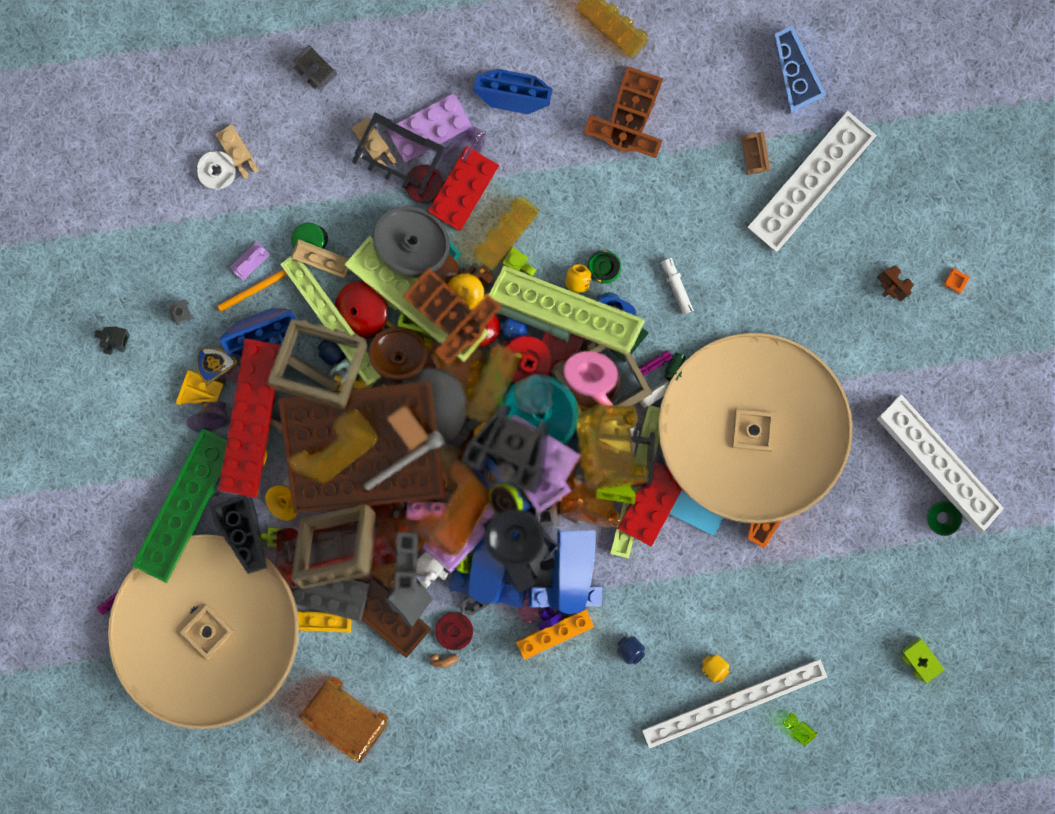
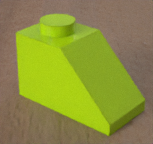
(619, 494)

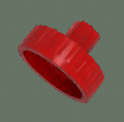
(540, 358)

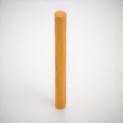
(252, 290)

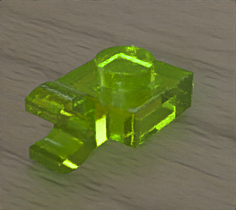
(800, 731)

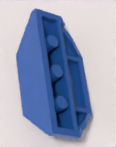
(513, 91)
(265, 326)

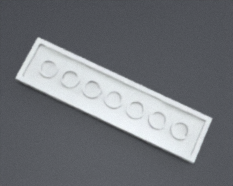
(811, 181)
(940, 463)

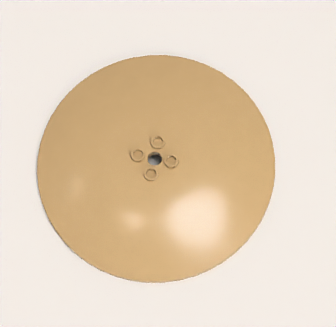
(765, 385)
(195, 678)

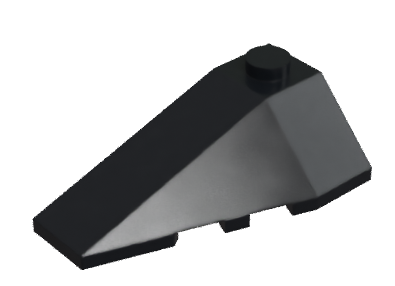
(241, 530)

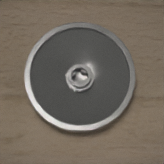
(410, 241)
(449, 401)

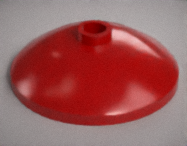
(370, 308)

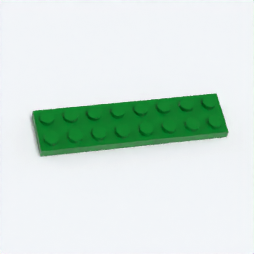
(183, 507)

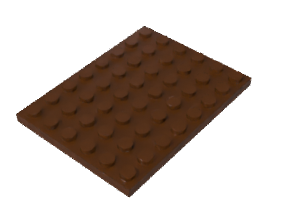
(311, 428)

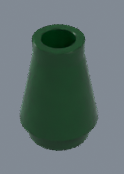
(673, 366)

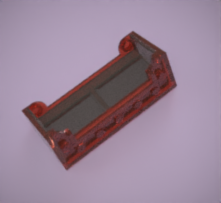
(338, 545)

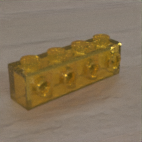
(614, 26)
(507, 233)
(493, 383)

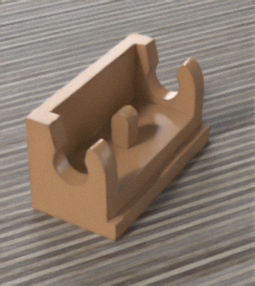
(755, 153)
(408, 428)

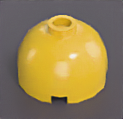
(467, 288)

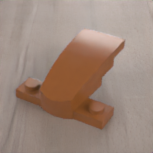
(630, 115)
(450, 313)

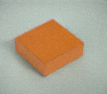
(956, 280)

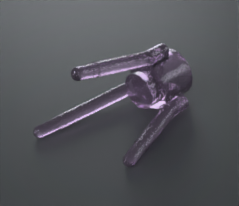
(475, 139)

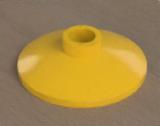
(280, 502)

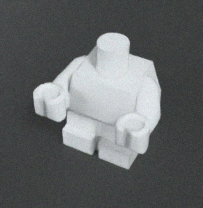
(429, 569)

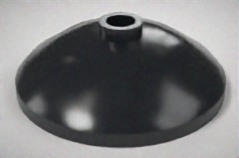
(510, 549)

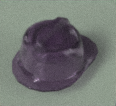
(210, 417)

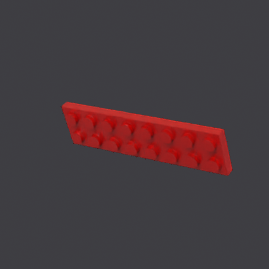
(250, 420)

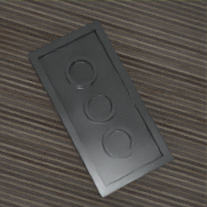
(340, 598)

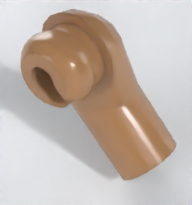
(443, 663)

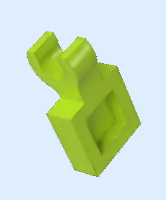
(517, 261)

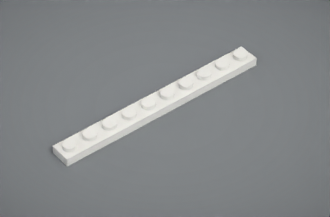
(734, 703)

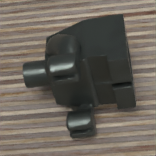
(112, 338)

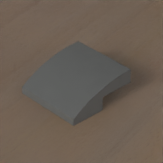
(409, 604)

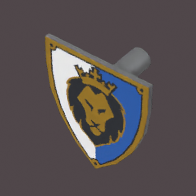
(213, 364)

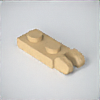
(375, 144)
(236, 149)

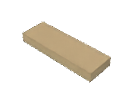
(320, 258)

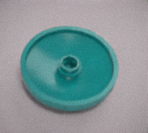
(561, 416)

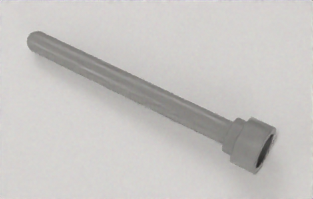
(433, 441)

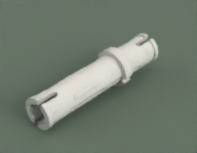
(674, 280)

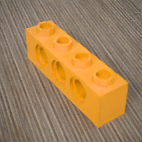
(544, 639)

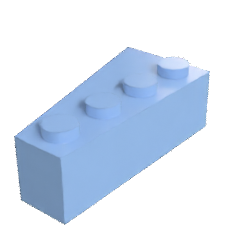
(798, 73)

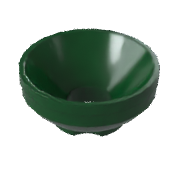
(951, 525)

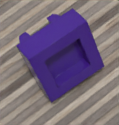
(549, 618)

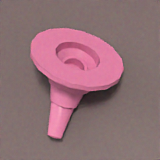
(591, 375)

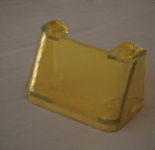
(355, 439)
(608, 447)

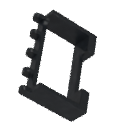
(427, 143)
(579, 474)

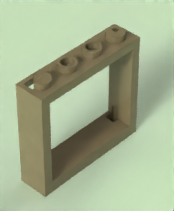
(320, 331)
(311, 372)
(628, 400)
(341, 571)

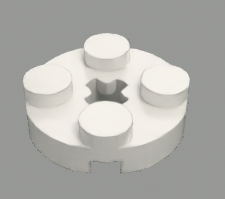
(205, 170)

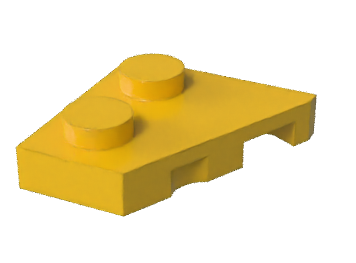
(196, 391)

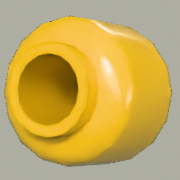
(578, 278)
(715, 668)

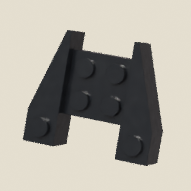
(513, 443)

